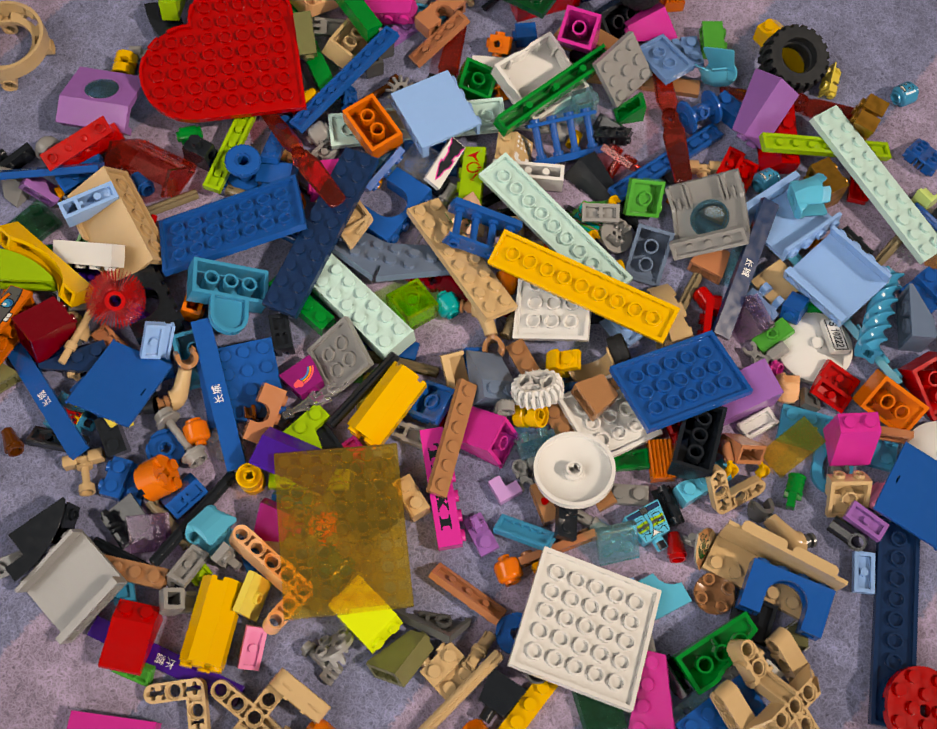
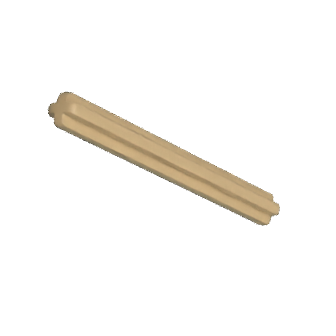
(463, 691)

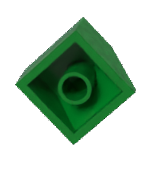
(476, 80)

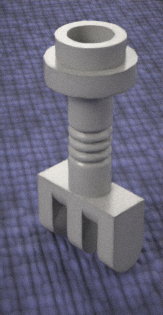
(329, 672)

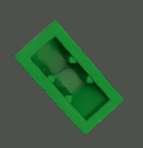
(631, 110)

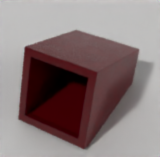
(44, 328)

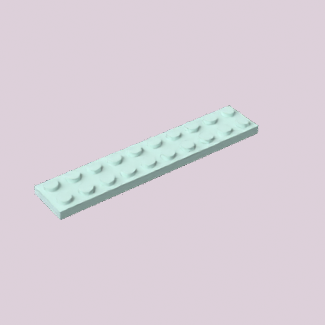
(486, 109)
(877, 183)
(548, 218)

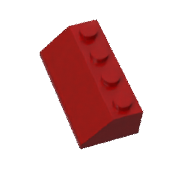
(781, 162)

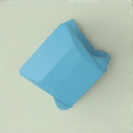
(720, 68)
(809, 196)
(210, 529)

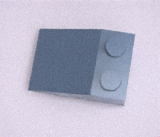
(649, 254)
(914, 321)
(491, 376)

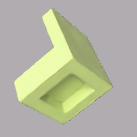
(925, 198)

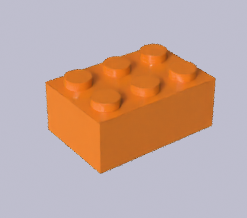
(372, 126)

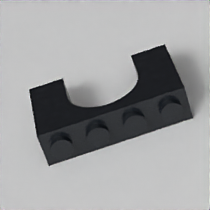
(153, 288)

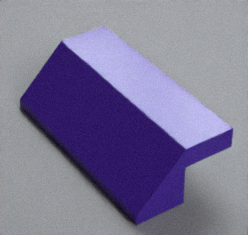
(275, 442)

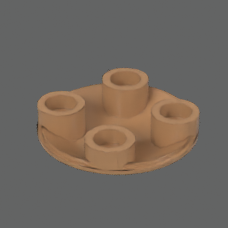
(714, 594)

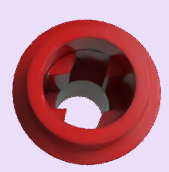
(676, 550)

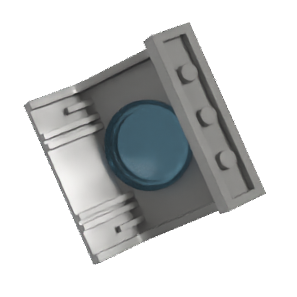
(708, 214)

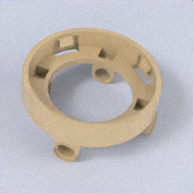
(11, 17)

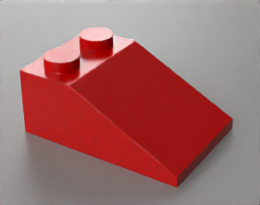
(921, 380)
(130, 637)

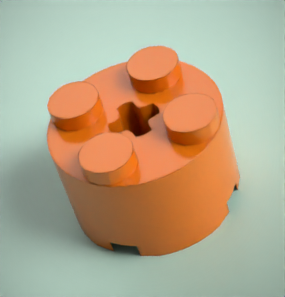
(157, 477)

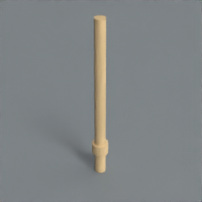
(71, 345)

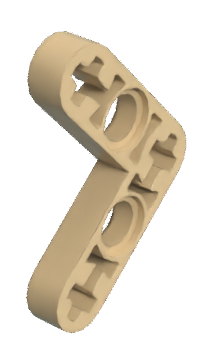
(750, 488)
(191, 699)

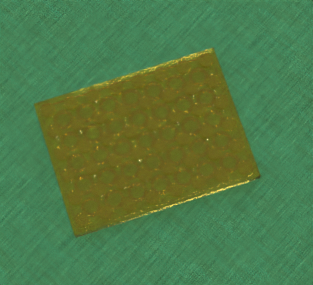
(342, 532)

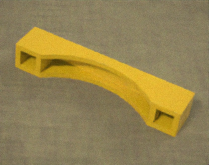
(69, 283)

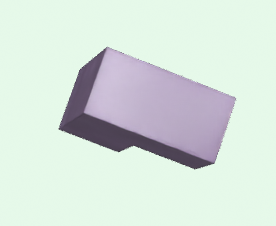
(502, 492)

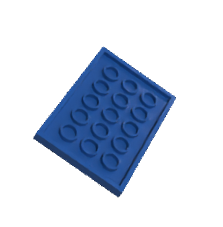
(680, 381)

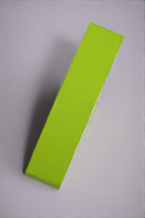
(23, 273)

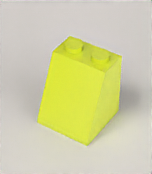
(372, 627)

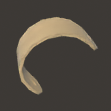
(594, 368)

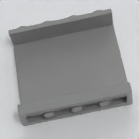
(72, 584)

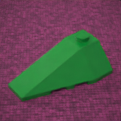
(707, 657)

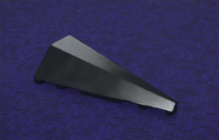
(595, 180)

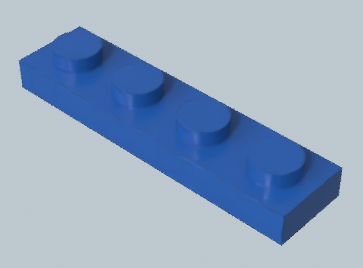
(273, 149)

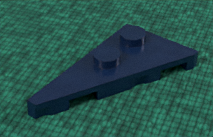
(79, 361)

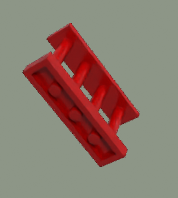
(82, 144)

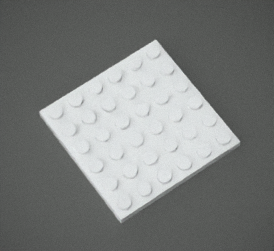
(586, 629)

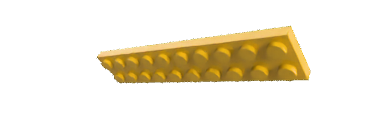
(584, 286)

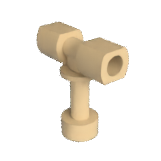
(704, 169)
(84, 464)

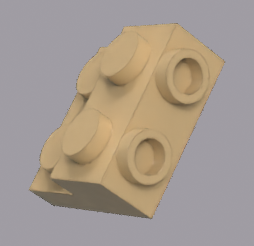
(844, 489)
(445, 669)

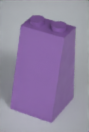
(763, 107)
(765, 392)

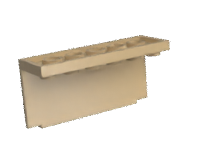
(122, 222)
(740, 544)

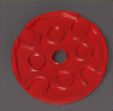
(904, 696)

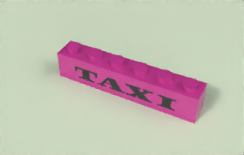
(444, 510)

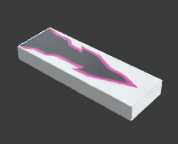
(444, 163)

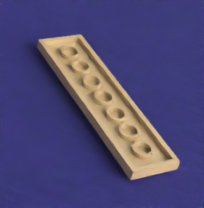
(466, 269)

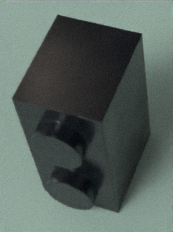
(113, 438)

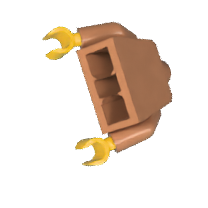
(742, 450)

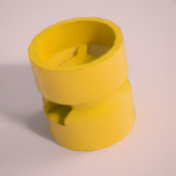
(125, 62)
(530, 418)
(250, 479)

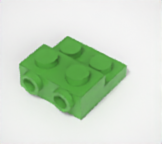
(644, 197)

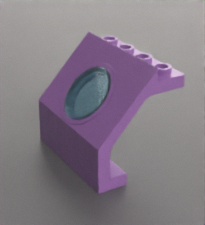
(98, 94)

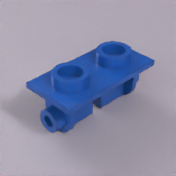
(348, 98)

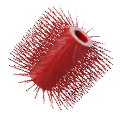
(109, 289)

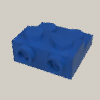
(927, 287)
(432, 404)
(120, 480)

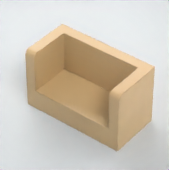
(453, 367)

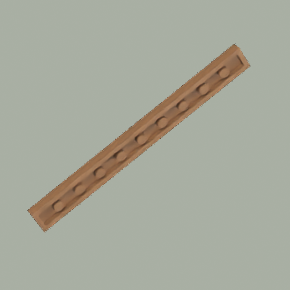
(525, 362)

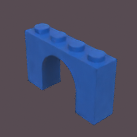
(412, 192)
(814, 596)

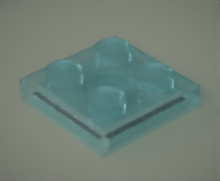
(617, 543)

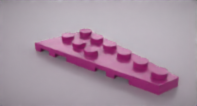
(653, 697)

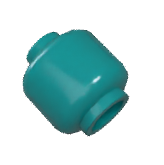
(448, 304)

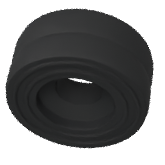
(618, 348)

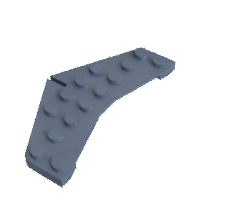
(390, 259)

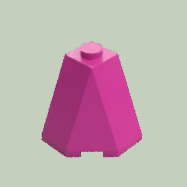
(651, 23)

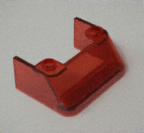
(152, 162)

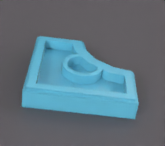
(672, 595)

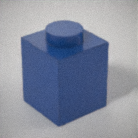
(524, 34)
(794, 307)

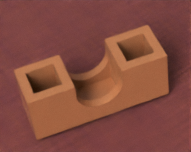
(428, 20)
(272, 399)

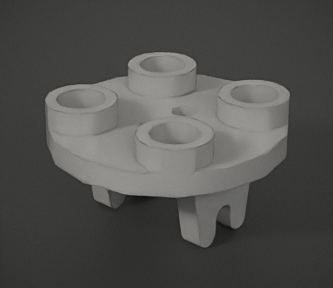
(611, 241)
(333, 646)

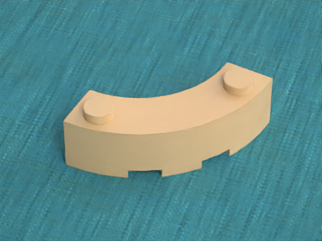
(680, 328)

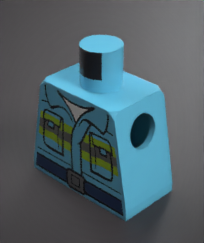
(650, 525)

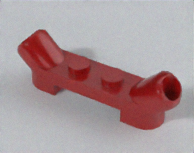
(709, 304)

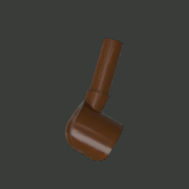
(251, 413)

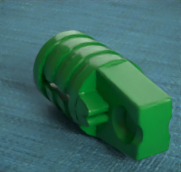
(794, 489)

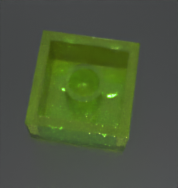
(413, 303)

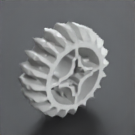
(537, 389)

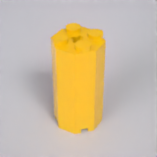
(386, 405)
(211, 625)

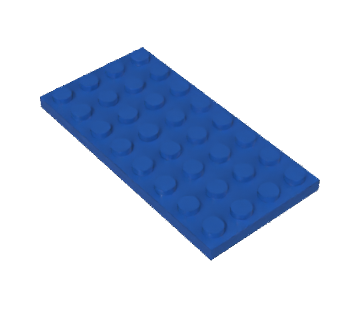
(232, 224)

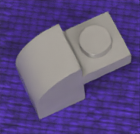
(176, 601)

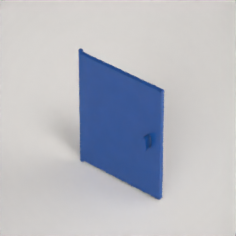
(118, 384)
(913, 495)

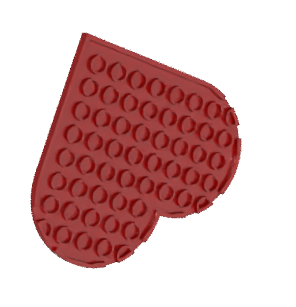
(226, 63)

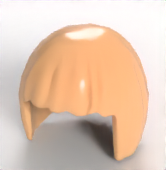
(790, 385)

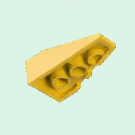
(790, 57)

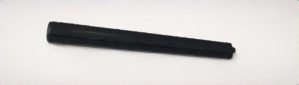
(179, 533)

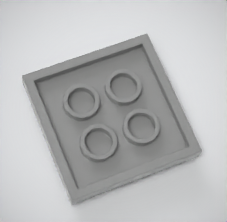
(622, 69)
(340, 354)

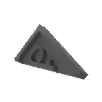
(434, 624)

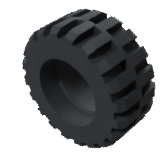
(810, 48)

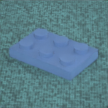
(666, 59)

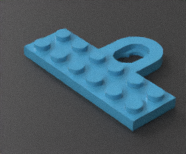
(882, 459)

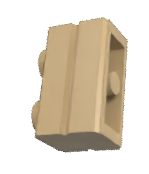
(413, 499)

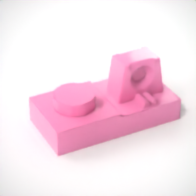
(252, 648)

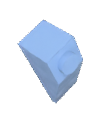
(87, 204)

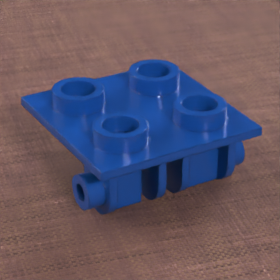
(925, 154)

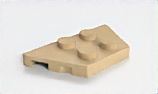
(357, 225)

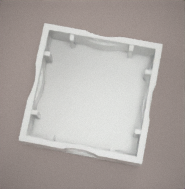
(532, 68)

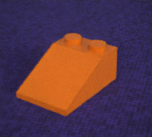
(893, 403)

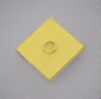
(252, 596)

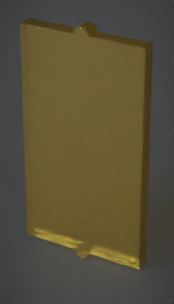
(793, 447)

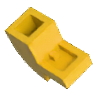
(563, 361)

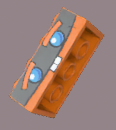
(12, 302)

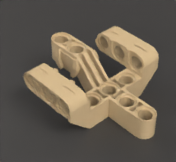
(281, 686)
(787, 701)

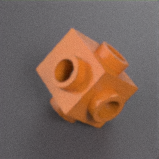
(505, 44)

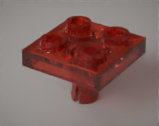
(619, 159)

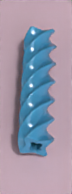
(876, 321)

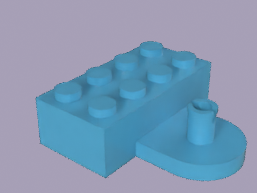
(228, 291)

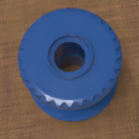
(708, 108)
(243, 164)

